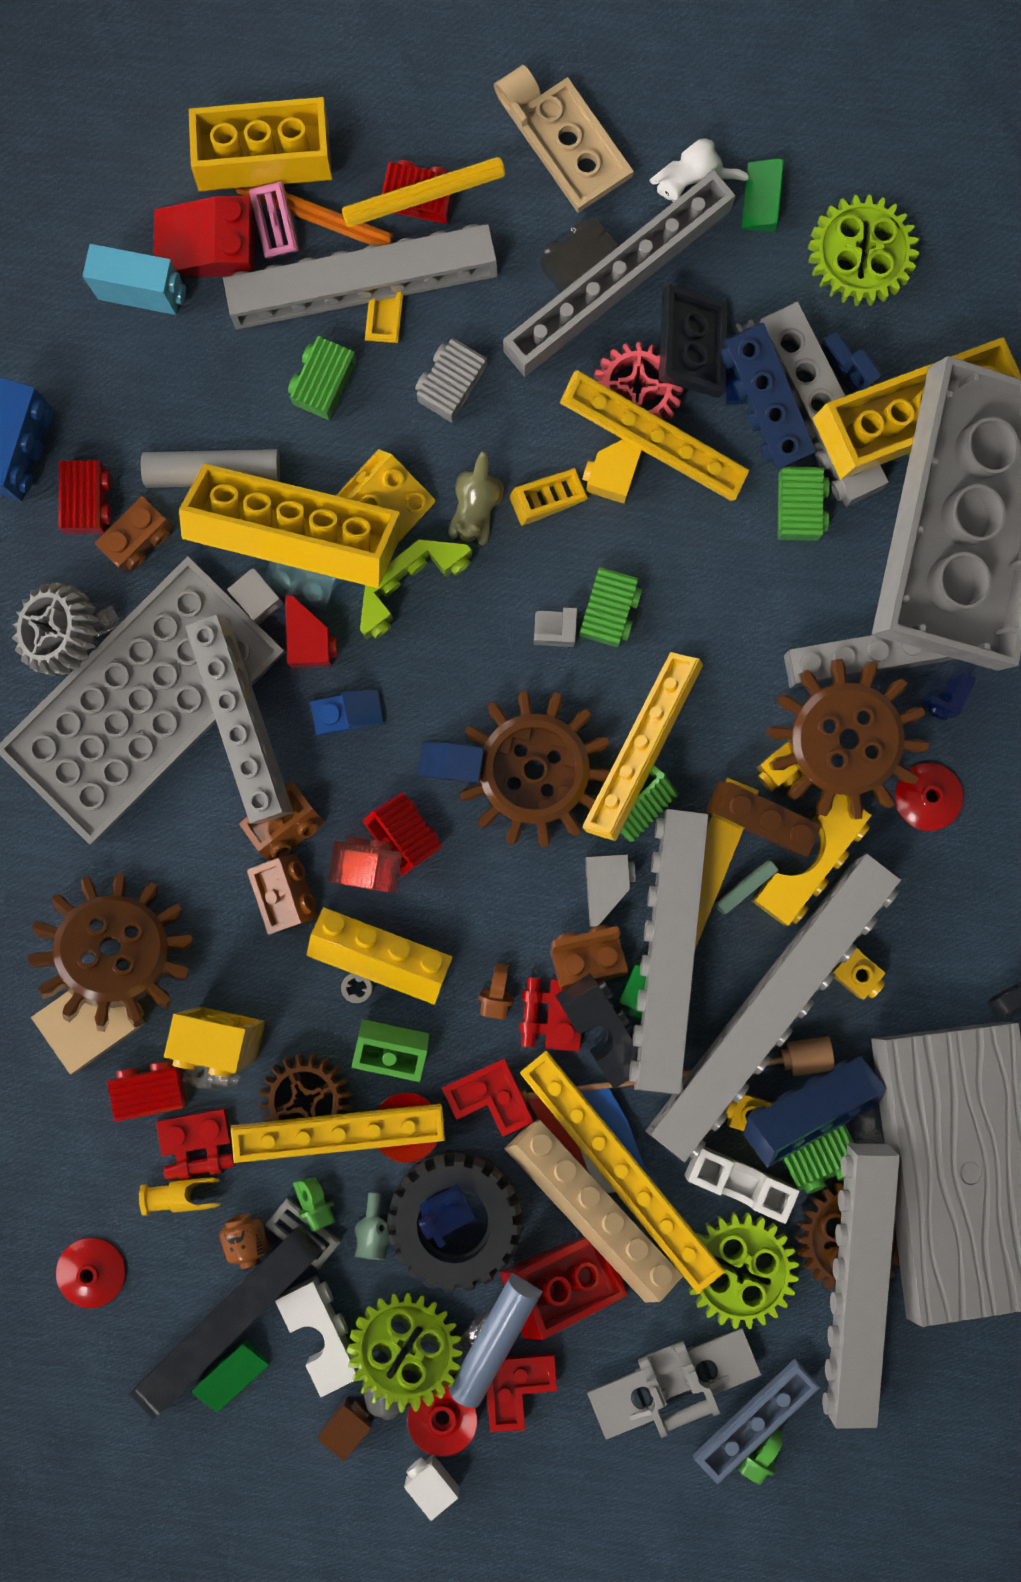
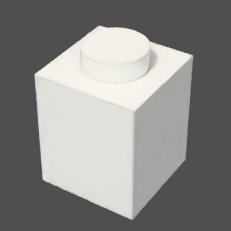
(431, 1486)

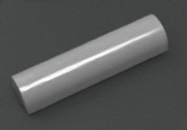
(182, 467)

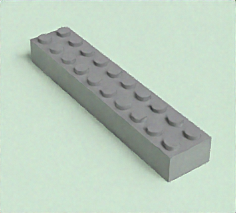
(773, 1006)

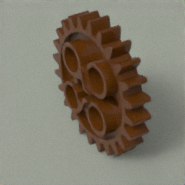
(816, 1236)

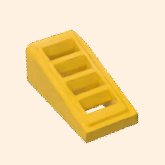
(527, 515)

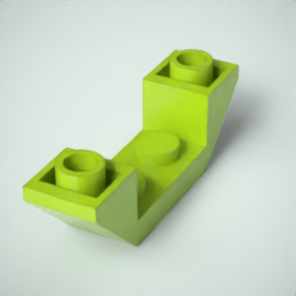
(446, 556)

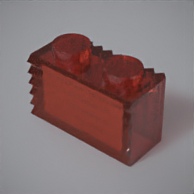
(365, 866)

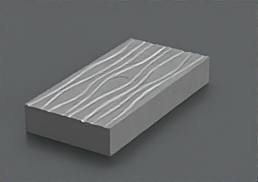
(958, 522)
(958, 1195)

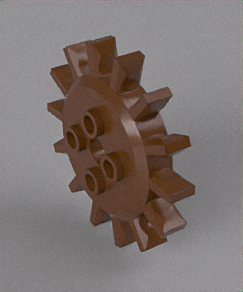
(540, 736)
(814, 748)
(101, 981)

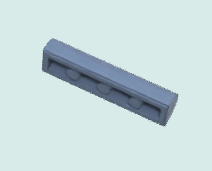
(494, 1341)
(756, 1421)

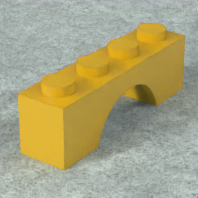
(786, 895)

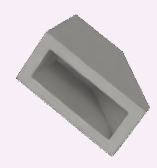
(607, 883)

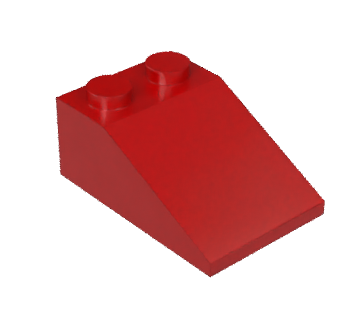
(207, 236)
(573, 1284)

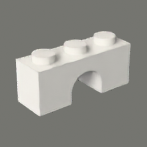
(742, 1182)
(310, 1306)

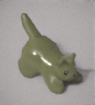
(476, 497)

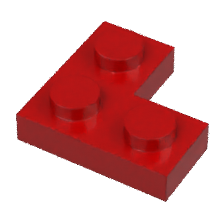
(491, 1087)
(516, 1377)

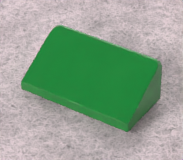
(762, 195)
(230, 1376)

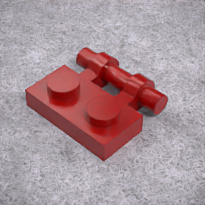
(558, 1030)
(193, 1133)

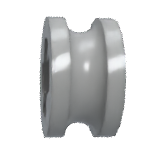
(354, 998)

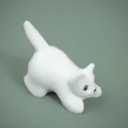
(694, 165)

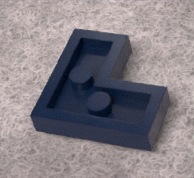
(854, 369)

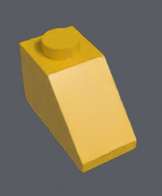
(612, 471)

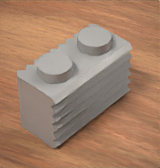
(451, 379)

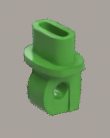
(312, 1201)
(761, 1460)

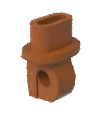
(494, 999)

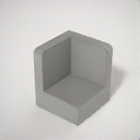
(255, 596)
(555, 628)

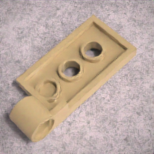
(559, 111)

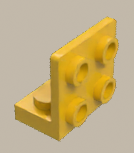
(389, 485)

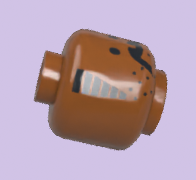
(244, 1240)

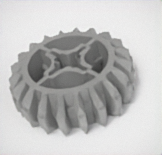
(55, 629)

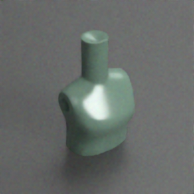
(372, 1231)

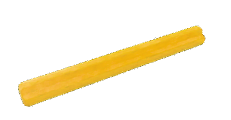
(423, 191)

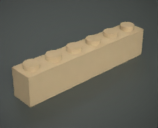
(593, 1212)

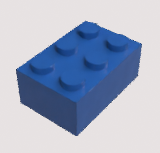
(22, 425)

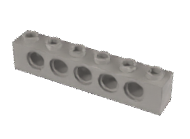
(792, 326)
(239, 719)

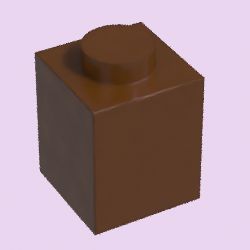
(346, 1428)

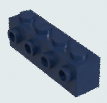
(767, 395)
(813, 1110)

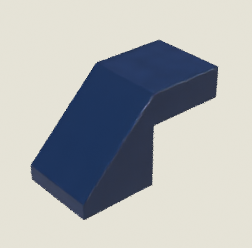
(451, 762)

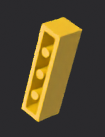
(378, 955)

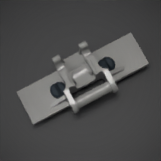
(669, 1372)

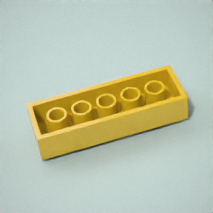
(882, 419)
(290, 525)

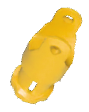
(172, 1196)

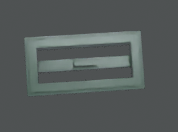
(746, 887)

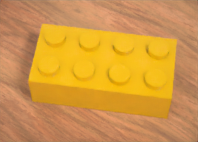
(259, 144)
(214, 1040)

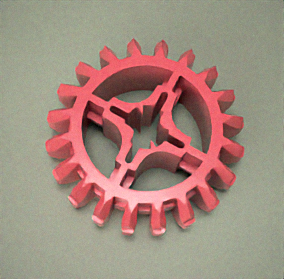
(650, 387)

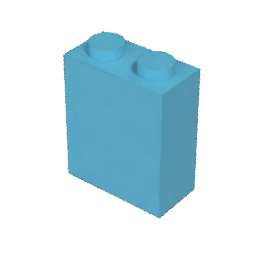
(133, 279)

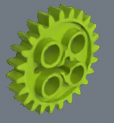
(892, 254)
(754, 1241)
(377, 1335)

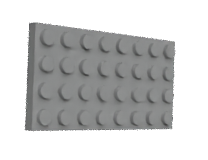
(130, 705)

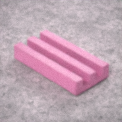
(281, 248)

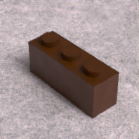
(763, 818)

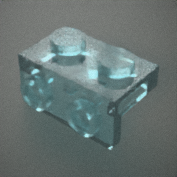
(302, 584)

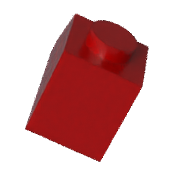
(307, 638)

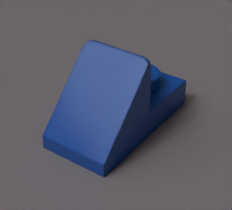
(347, 712)

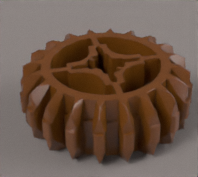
(299, 1084)

